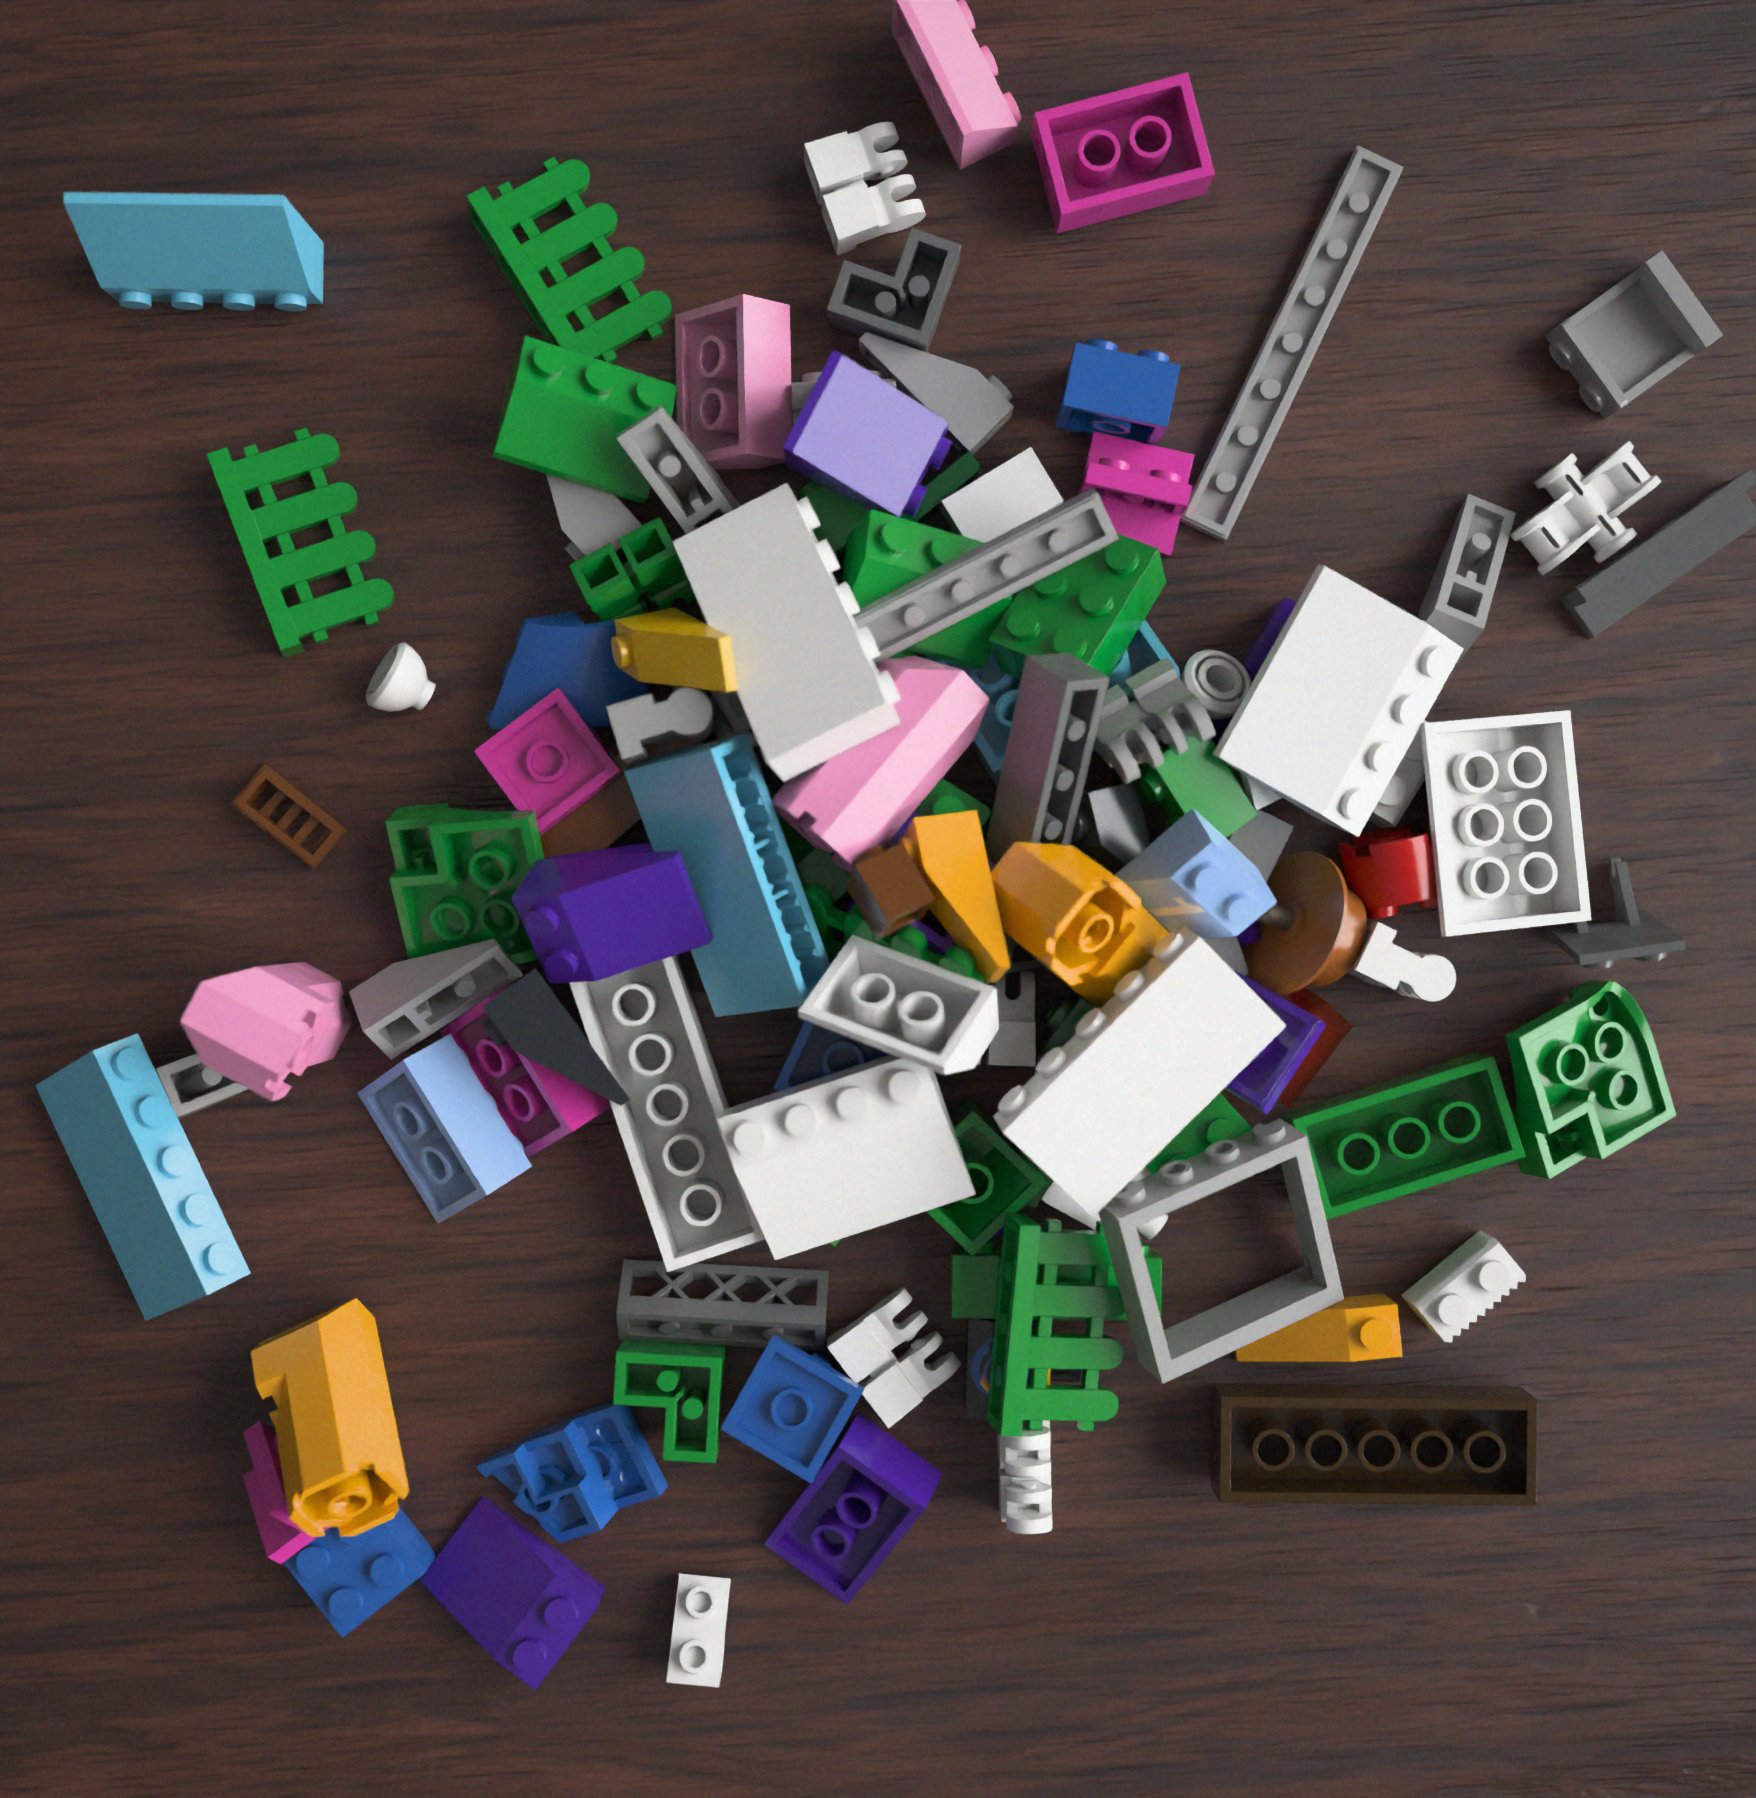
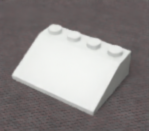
(1338, 701)
(1505, 822)
(845, 1153)

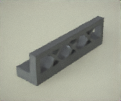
(1663, 556)
(720, 1321)

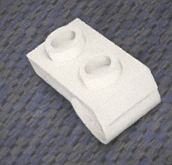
(699, 1631)

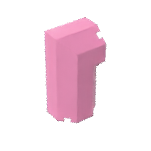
(876, 785)
(267, 1024)

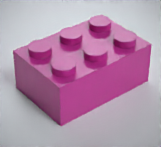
(1122, 152)

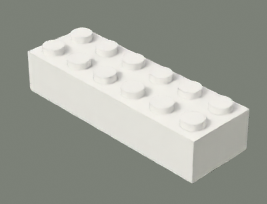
(659, 1055)

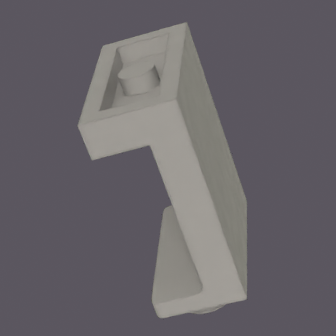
(1632, 336)

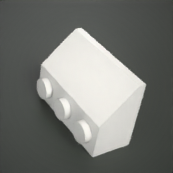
(905, 1007)

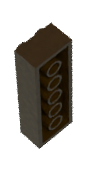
(1374, 1444)

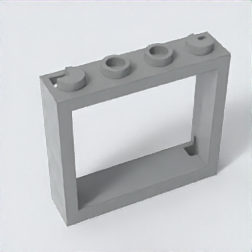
(1247, 1316)

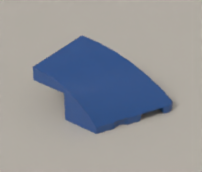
(567, 656)
(579, 1470)

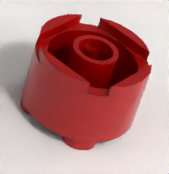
(1390, 869)

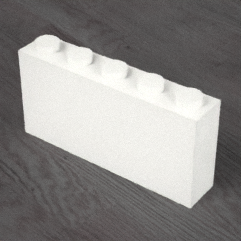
(791, 631)
(1137, 1070)

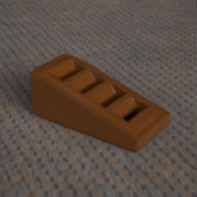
(256, 785)

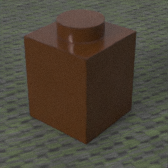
(888, 889)

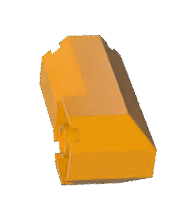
(1074, 917)
(333, 1421)

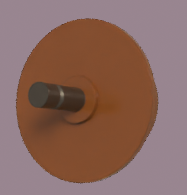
(1311, 929)

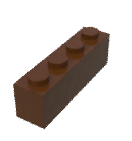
(606, 816)

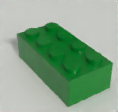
(1409, 1133)

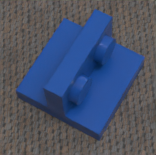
(793, 1407)

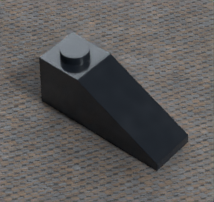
(543, 1031)

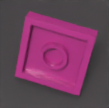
(1139, 487)
(549, 760)
(268, 1496)

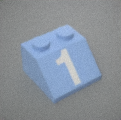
(1198, 881)

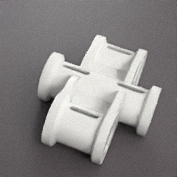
(1585, 508)

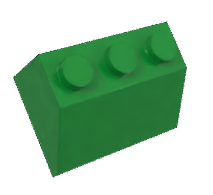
(566, 415)
(893, 551)

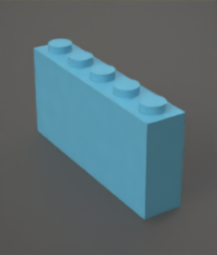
(723, 823)
(142, 1177)

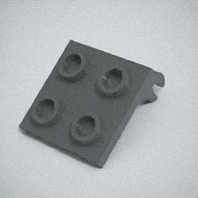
(1628, 936)

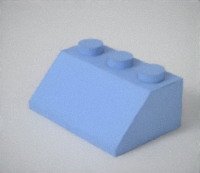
(444, 1128)

